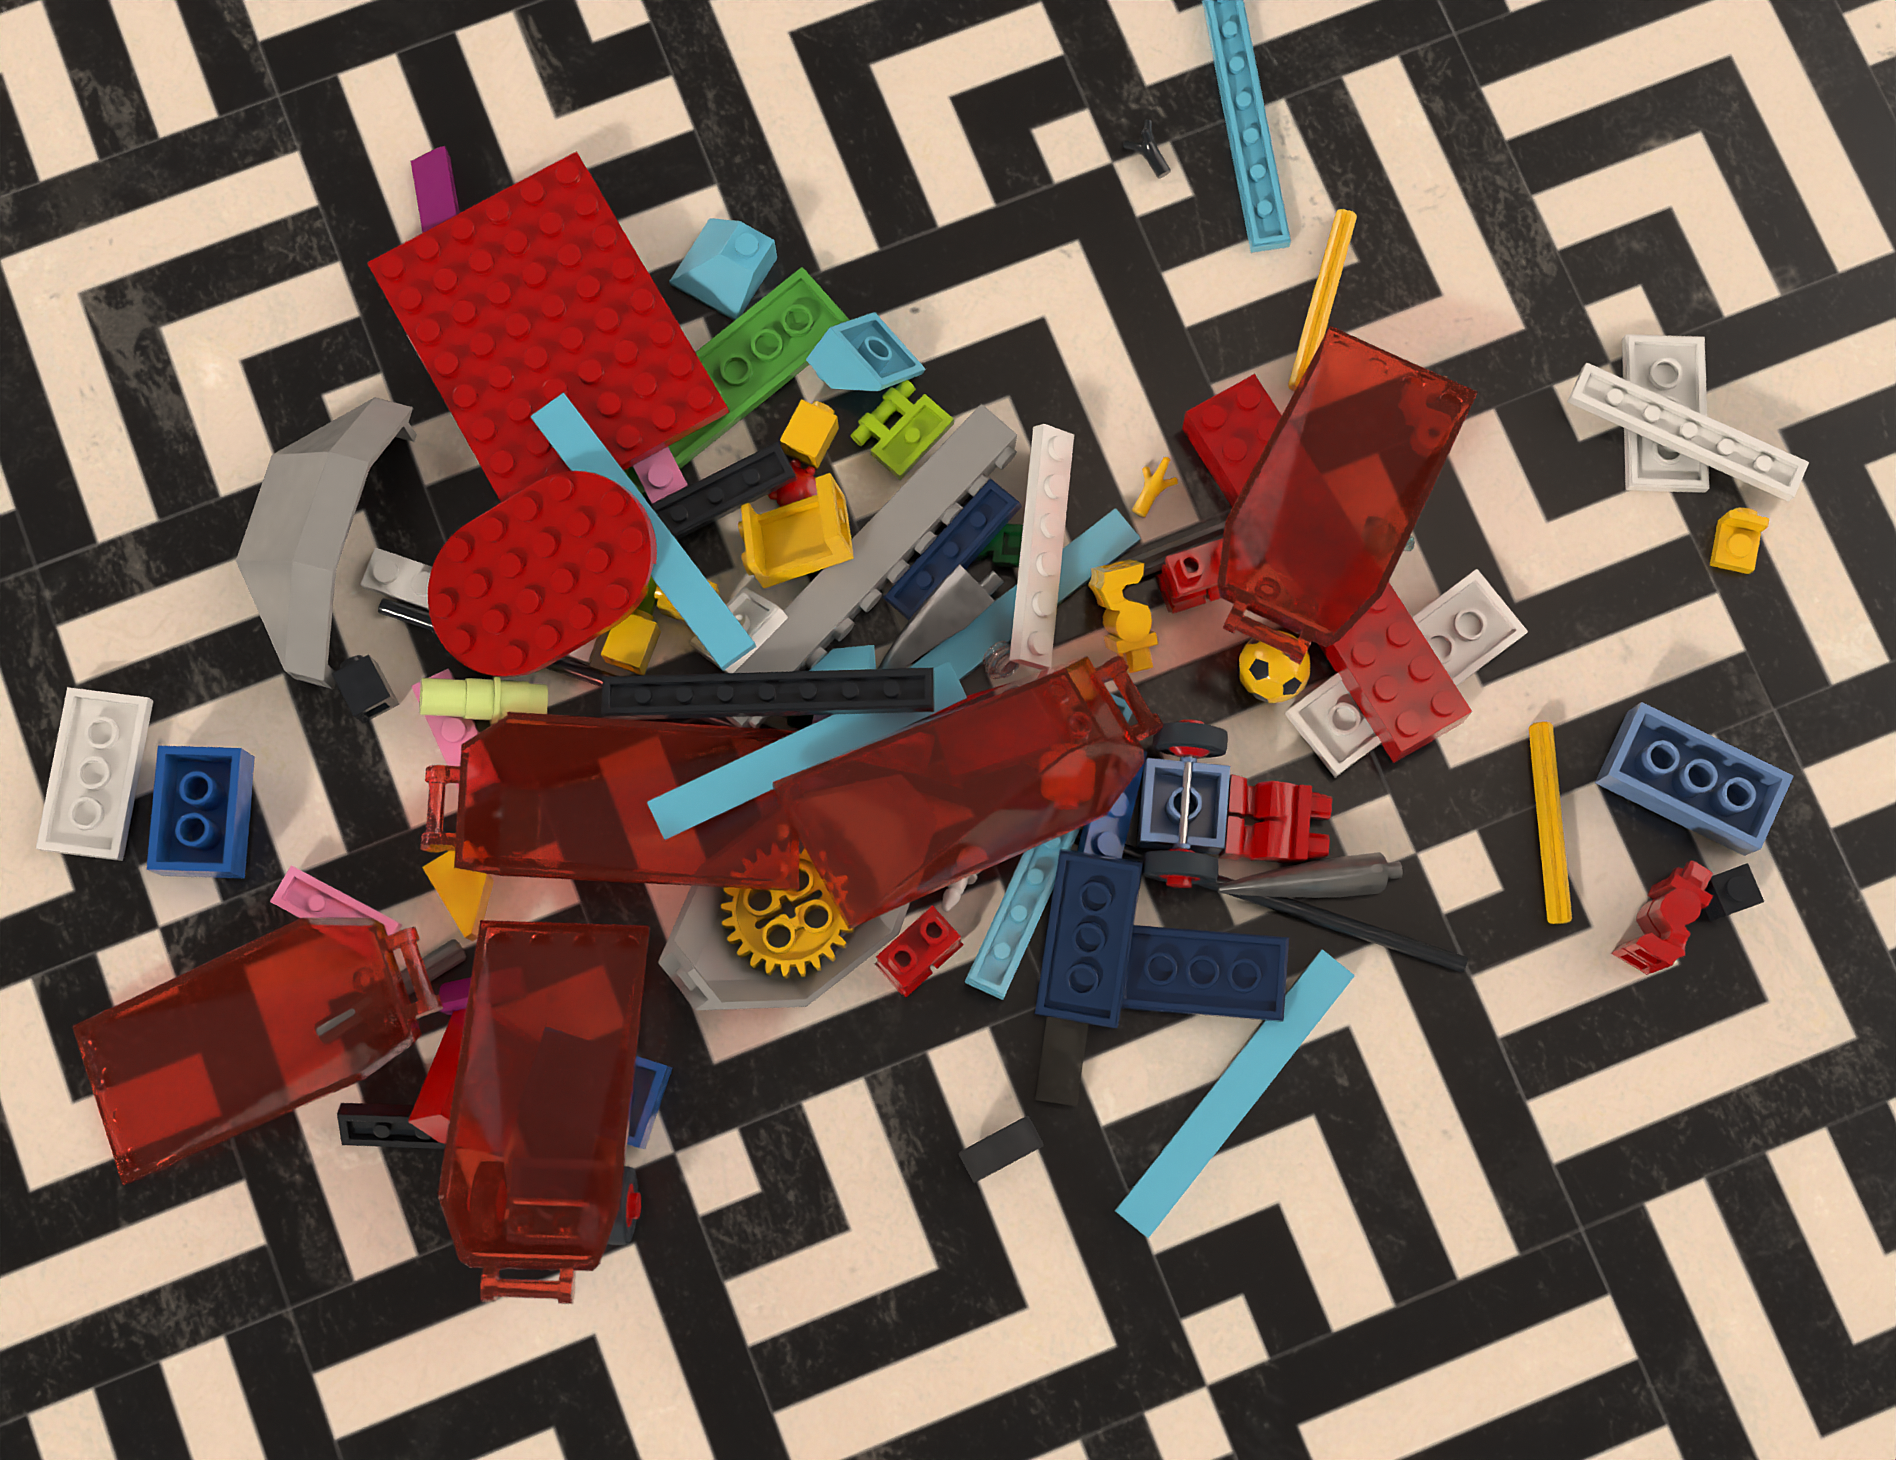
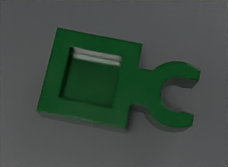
(1005, 547)

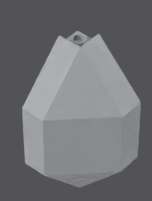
(303, 527)
(718, 979)

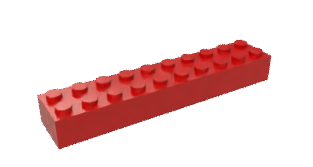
(1384, 654)

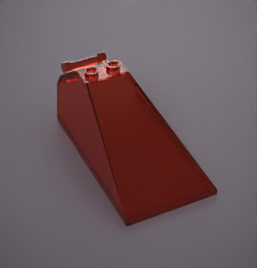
(1336, 493)
(968, 786)
(574, 797)
(242, 1040)
(543, 1101)

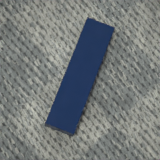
(956, 545)

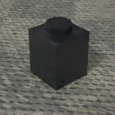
(364, 687)
(1732, 892)

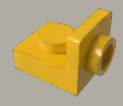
(1738, 540)

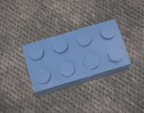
(1694, 779)

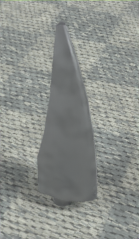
(944, 613)
(1320, 878)

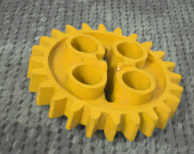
(805, 944)

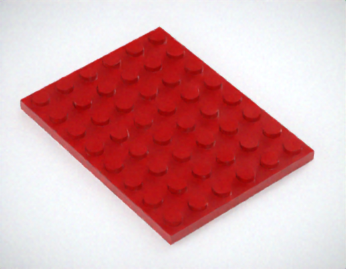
(543, 302)

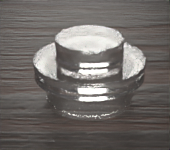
(997, 661)

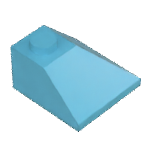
(725, 266)
(863, 356)

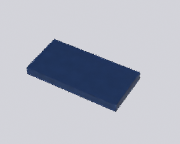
(1089, 938)
(1207, 973)

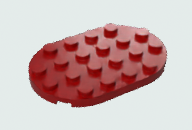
(541, 574)

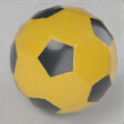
(1270, 673)

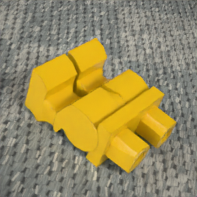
(1124, 618)

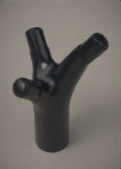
(1149, 151)

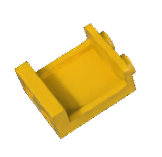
(797, 536)

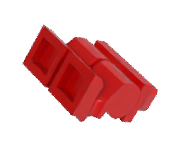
(1191, 577)
(1285, 823)
(1664, 918)
(923, 944)

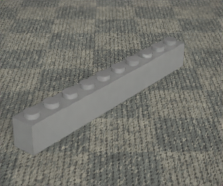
(884, 547)

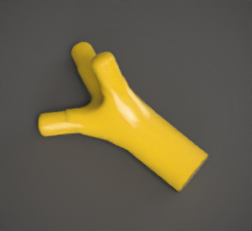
(1152, 487)

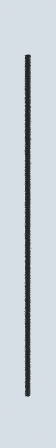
(1281, 904)

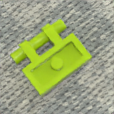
(910, 437)

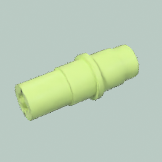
(481, 698)

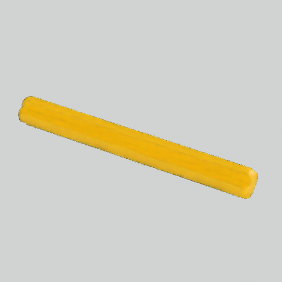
(1323, 293)
(1550, 823)

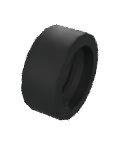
(1001, 1149)

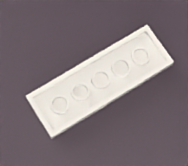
(1464, 630)

